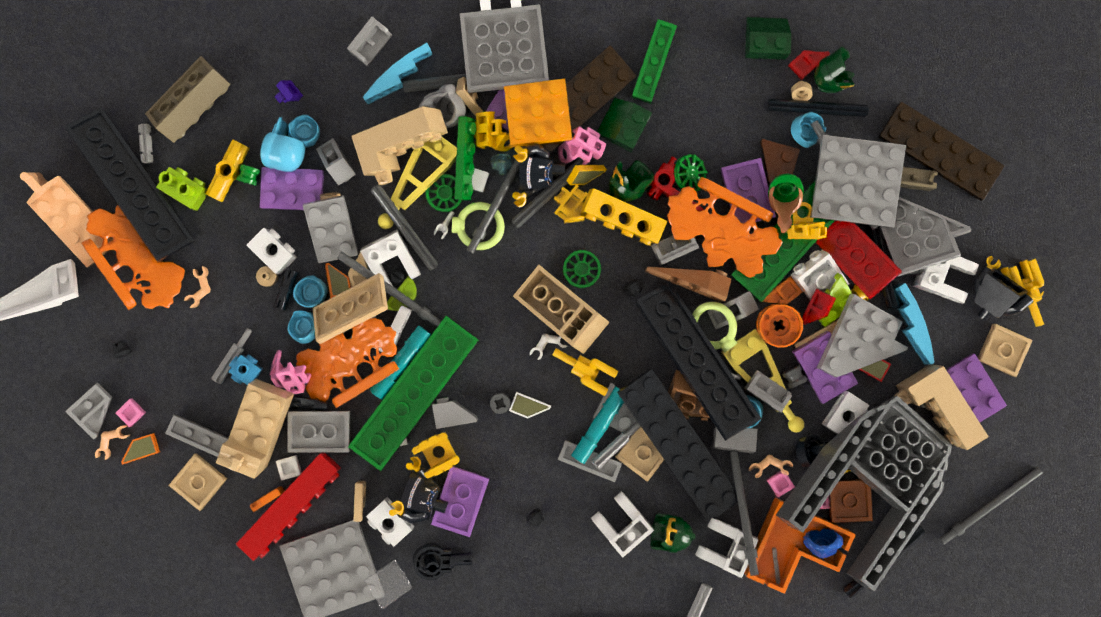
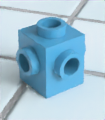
(250, 363)

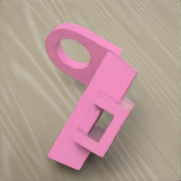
(575, 146)
(297, 375)

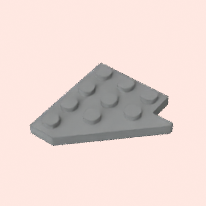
(921, 237)
(860, 338)

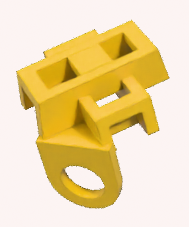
(496, 139)
(572, 207)
(805, 227)

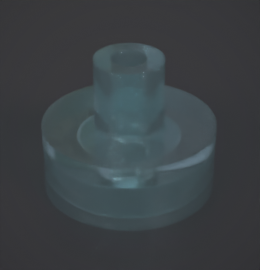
(501, 162)

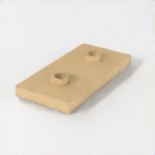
(350, 308)

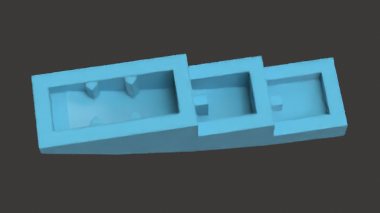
(391, 79)
(917, 330)

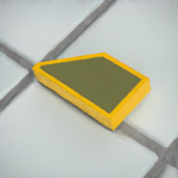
(585, 173)

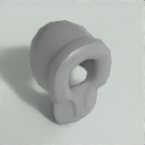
(448, 102)

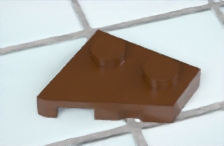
(778, 159)

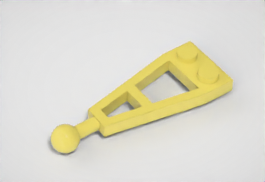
(442, 151)
(747, 347)

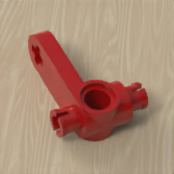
(667, 190)

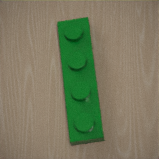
(654, 61)
(464, 159)

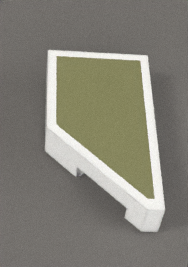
(527, 406)

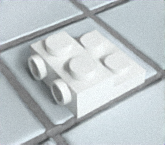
(816, 273)

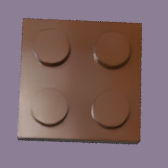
(850, 502)

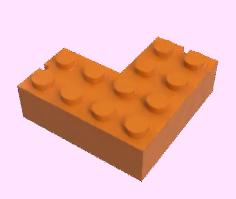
(791, 547)

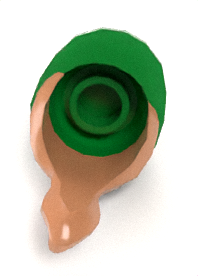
(785, 198)

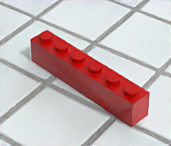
(288, 506)

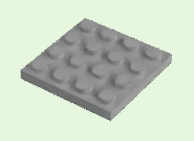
(503, 48)
(858, 181)
(330, 569)

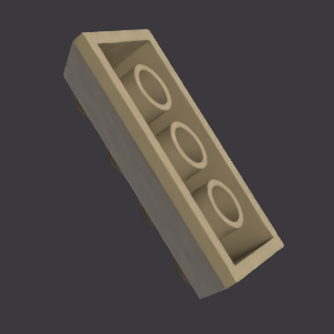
(187, 99)

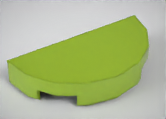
(407, 288)

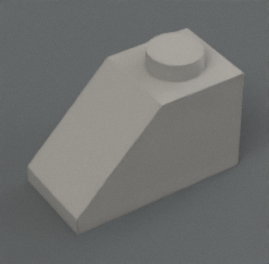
(335, 161)
(740, 306)
(451, 413)

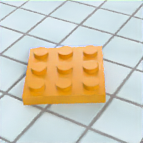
(538, 113)

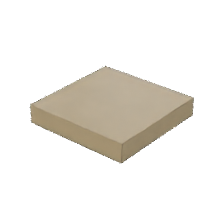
(1004, 350)
(640, 455)
(198, 482)

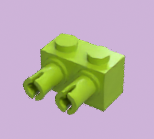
(182, 188)

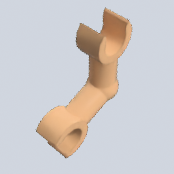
(205, 288)
(105, 438)
(770, 459)

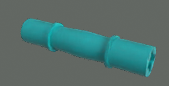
(402, 359)
(598, 427)

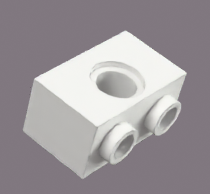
(261, 245)
(846, 401)
(389, 535)

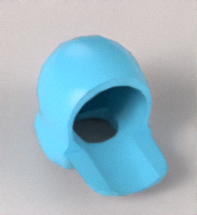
(280, 150)

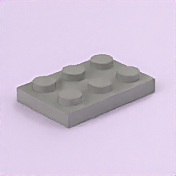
(330, 228)
(318, 431)

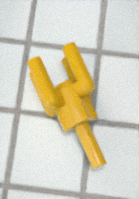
(1032, 278)
(587, 370)

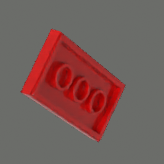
(859, 257)

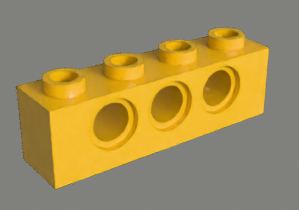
(653, 225)

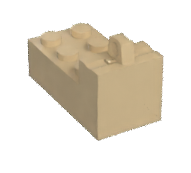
(382, 143)
(561, 309)
(938, 393)
(255, 429)

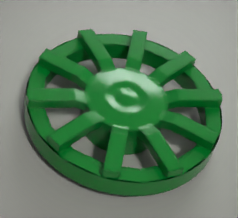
(689, 172)
(444, 193)
(581, 268)

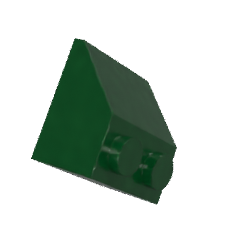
(767, 38)
(624, 123)

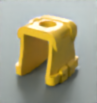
(441, 464)

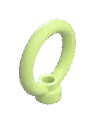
(458, 225)
(728, 341)

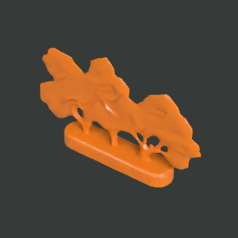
(724, 234)
(131, 251)
(340, 359)

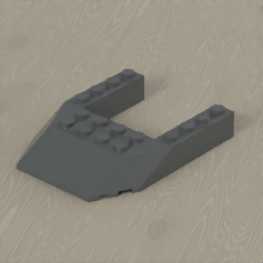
(897, 459)

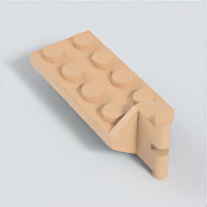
(63, 212)

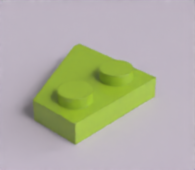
(841, 292)

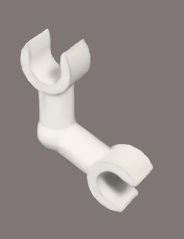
(546, 338)

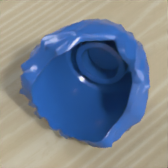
(823, 542)

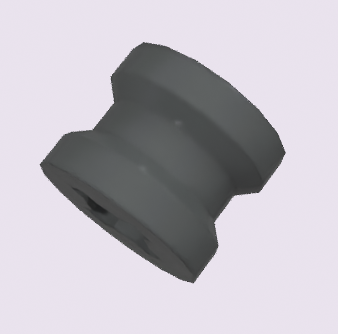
(794, 376)
(502, 405)

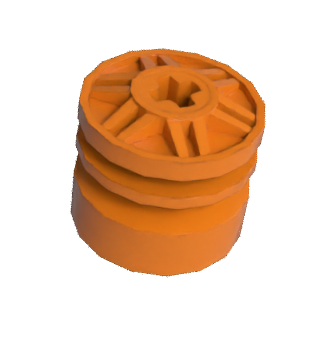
(791, 325)

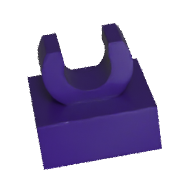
(288, 92)

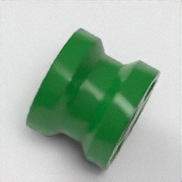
(248, 175)

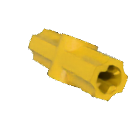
(220, 183)

